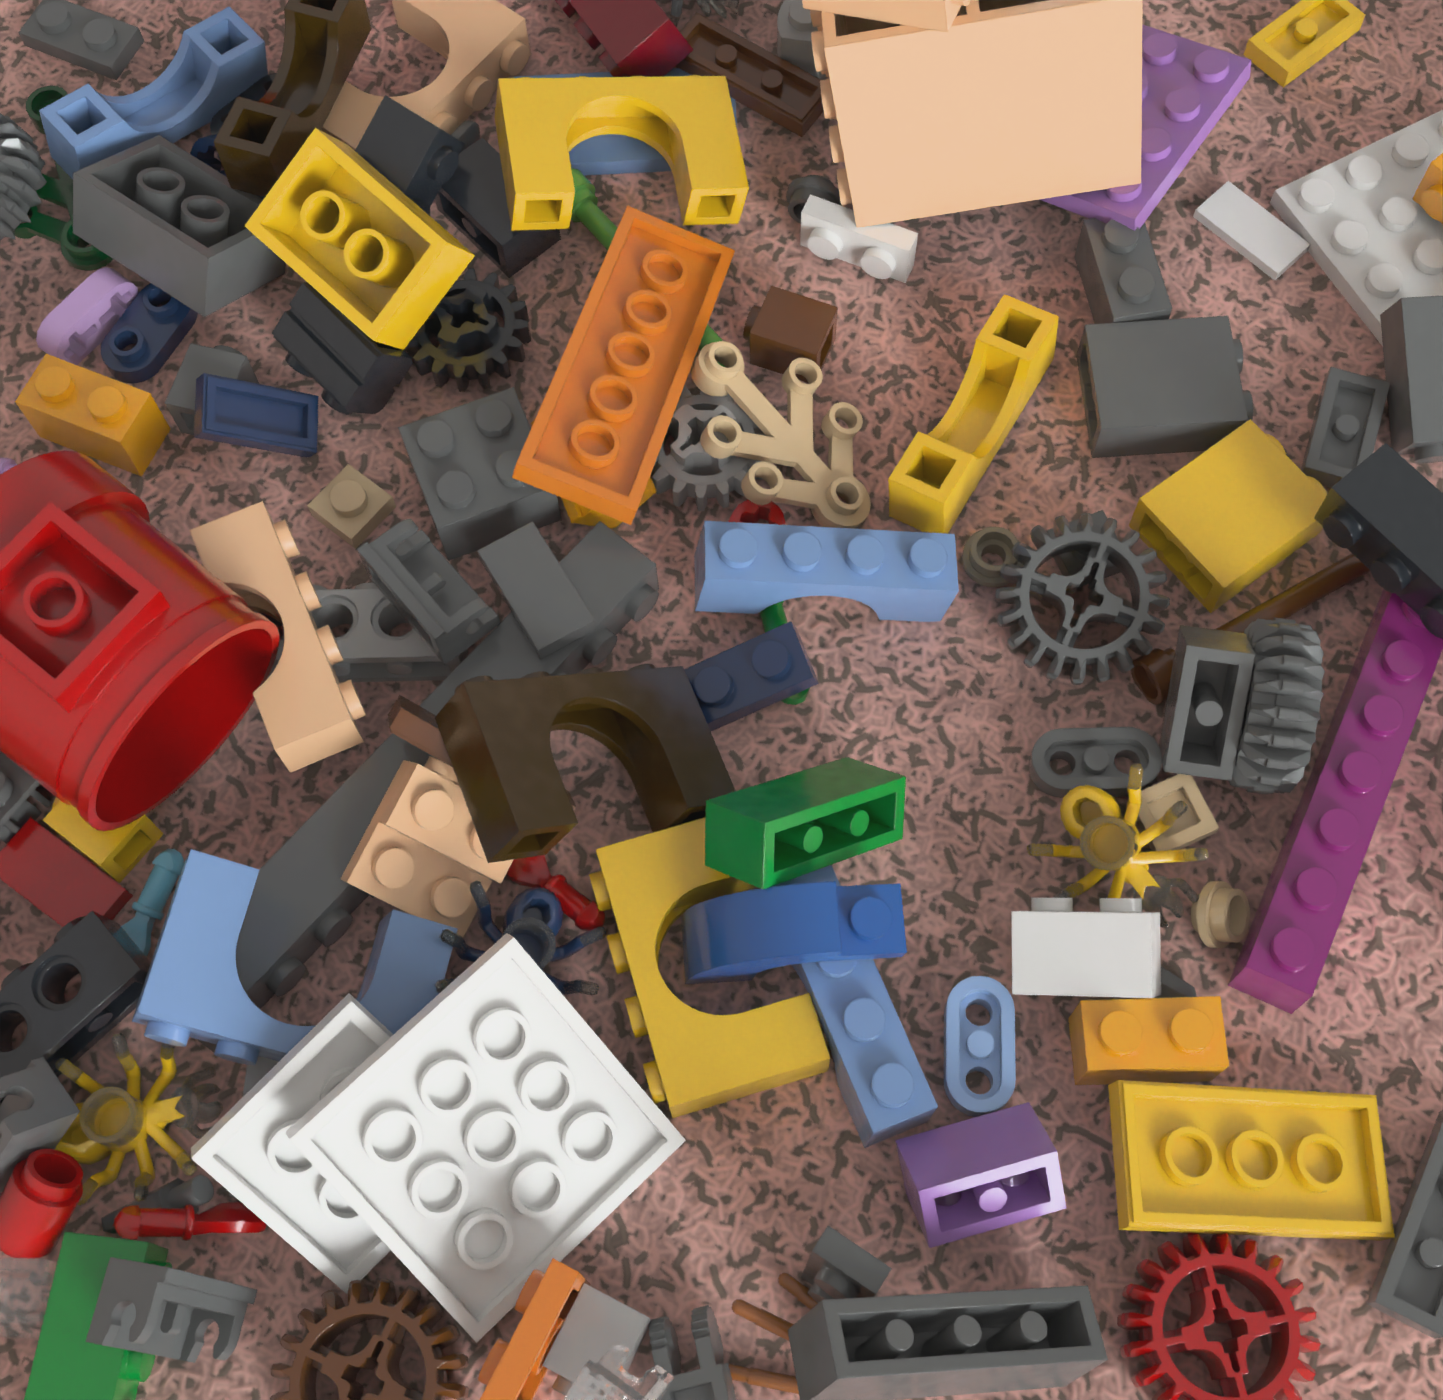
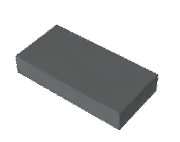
(537, 590)

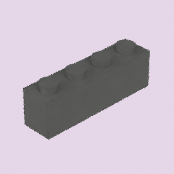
(945, 1344)

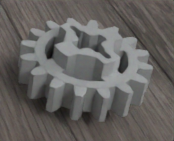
(688, 466)

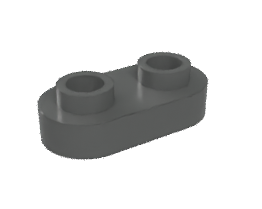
(1092, 759)

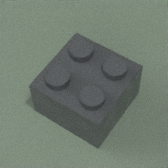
(467, 469)

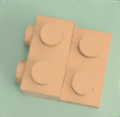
(424, 848)

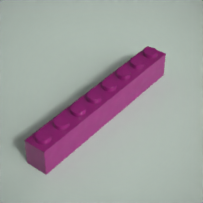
(1338, 809)

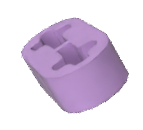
(86, 316)

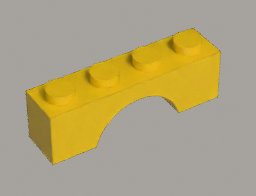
(948, 463)

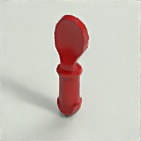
(535, 873)
(183, 1222)

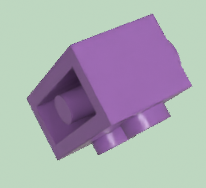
(981, 1174)

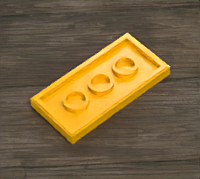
(1248, 1161)

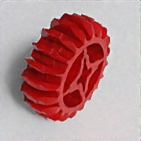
(1209, 1304)

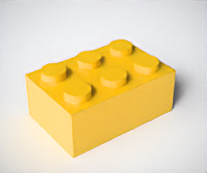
(359, 240)

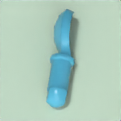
(154, 897)

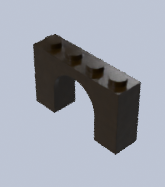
(506, 764)

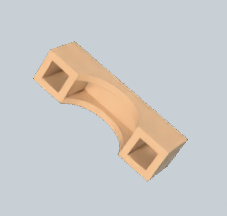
(302, 699)

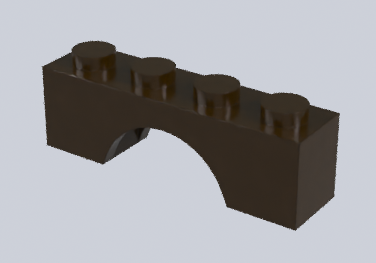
(315, 61)

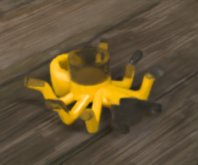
(1116, 846)
(121, 1122)

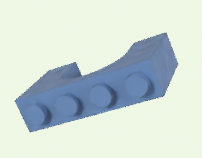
(196, 983)

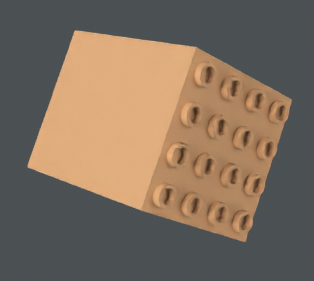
(983, 115)

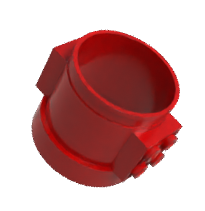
(113, 644)

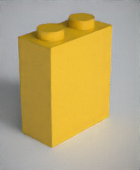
(1230, 515)

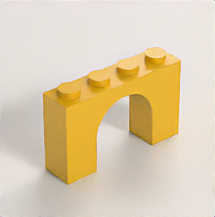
(678, 116)
(696, 1054)

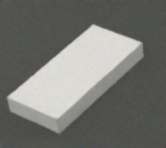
(1251, 230)

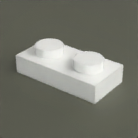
(879, 249)

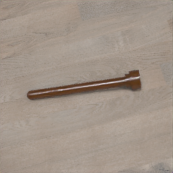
(1154, 670)

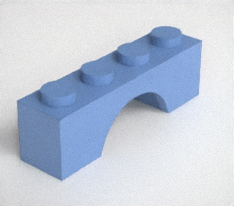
(209, 71)
(762, 564)
(867, 1042)

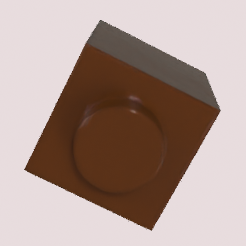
(790, 329)

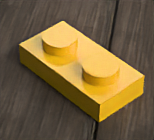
(1302, 37)

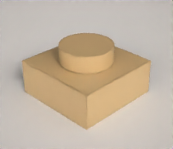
(351, 506)
(1190, 827)

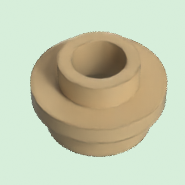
(1220, 914)

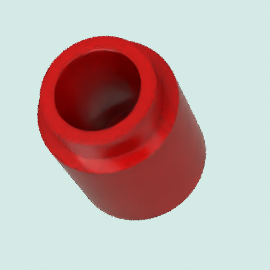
(38, 1203)

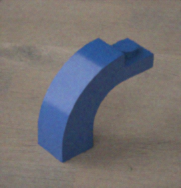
(790, 925)

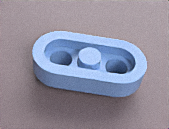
(979, 1048)

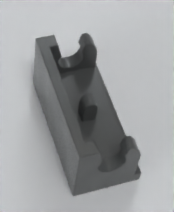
(427, 590)
(32, 1114)
(166, 1311)

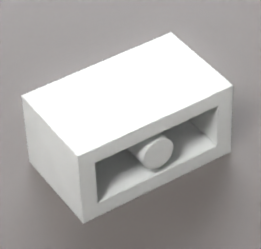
(1086, 950)

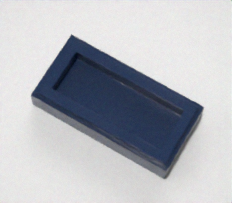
(255, 416)

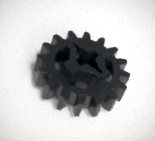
(470, 335)

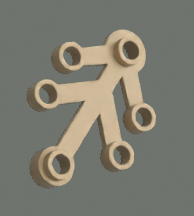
(785, 441)

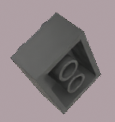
(174, 224)

